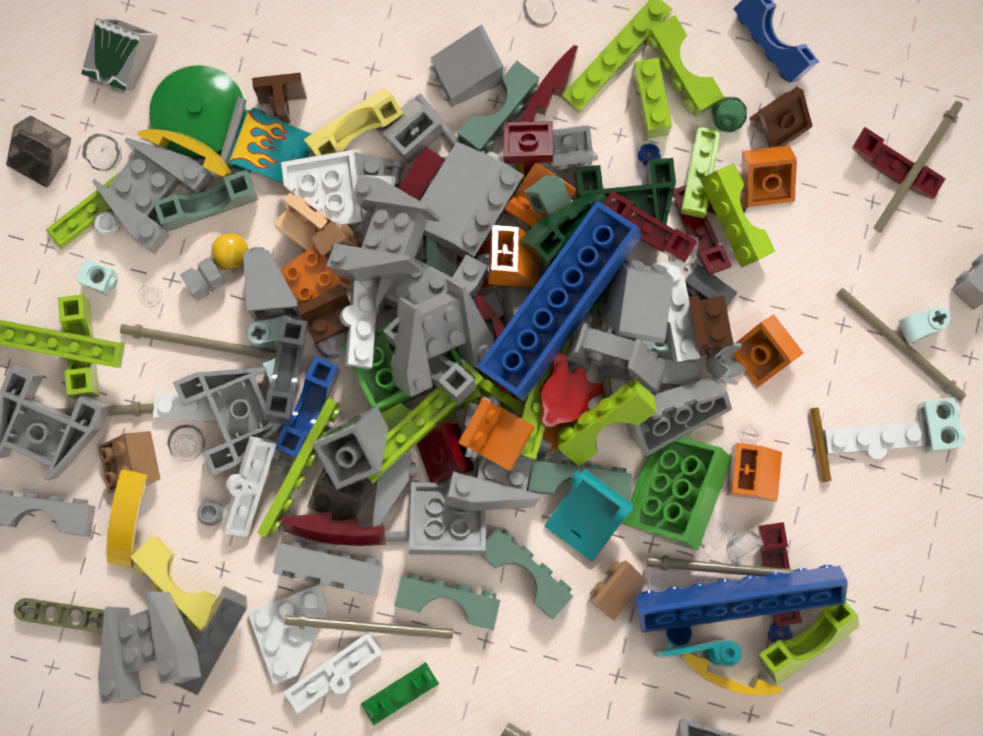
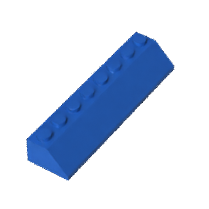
(560, 300)
(742, 598)

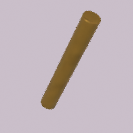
(820, 444)

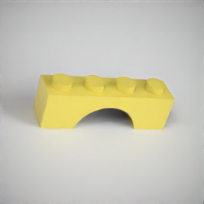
(371, 113)
(156, 560)

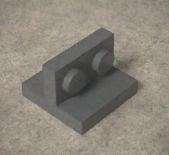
(707, 286)

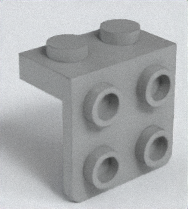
(572, 146)

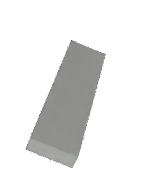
(676, 373)

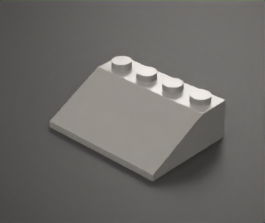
(468, 198)

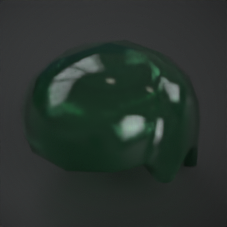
(729, 114)

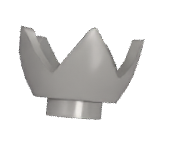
(722, 365)

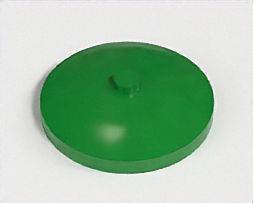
(196, 104)

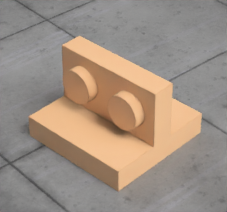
(300, 221)

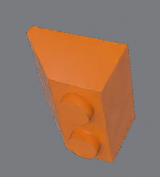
(769, 175)
(766, 350)

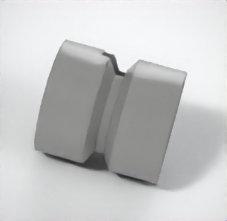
(203, 279)

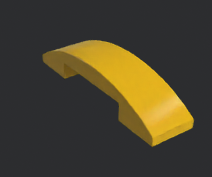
(212, 162)
(124, 518)
(757, 687)

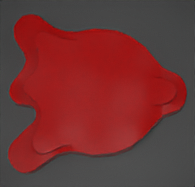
(565, 393)

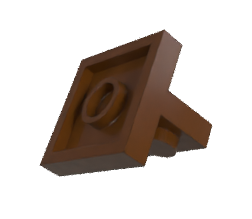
(278, 91)
(783, 118)
(324, 314)
(711, 323)

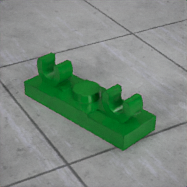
(399, 693)

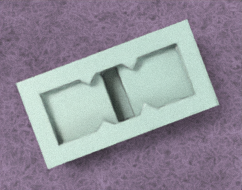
(935, 425)

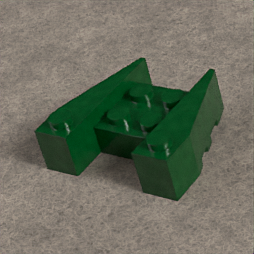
(651, 198)
(555, 230)

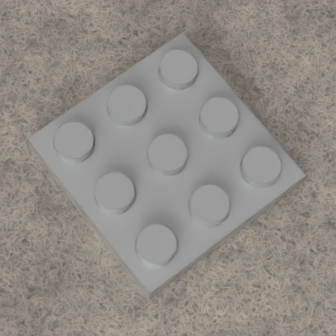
(441, 528)

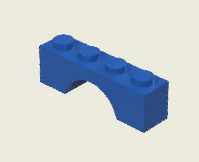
(791, 61)
(315, 393)

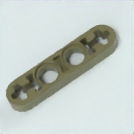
(63, 617)

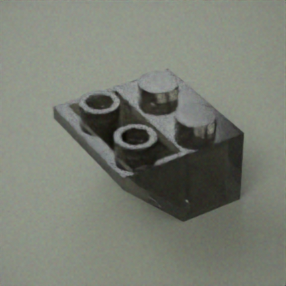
(37, 150)
(344, 502)

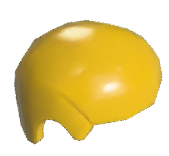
(228, 251)

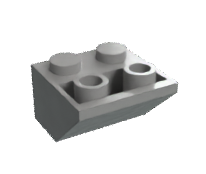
(412, 130)

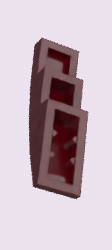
(552, 84)
(421, 173)
(324, 529)

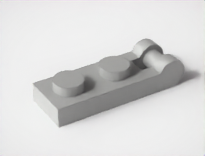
(376, 166)

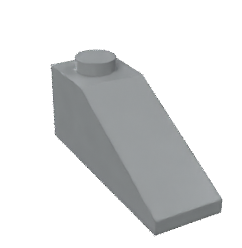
(391, 487)

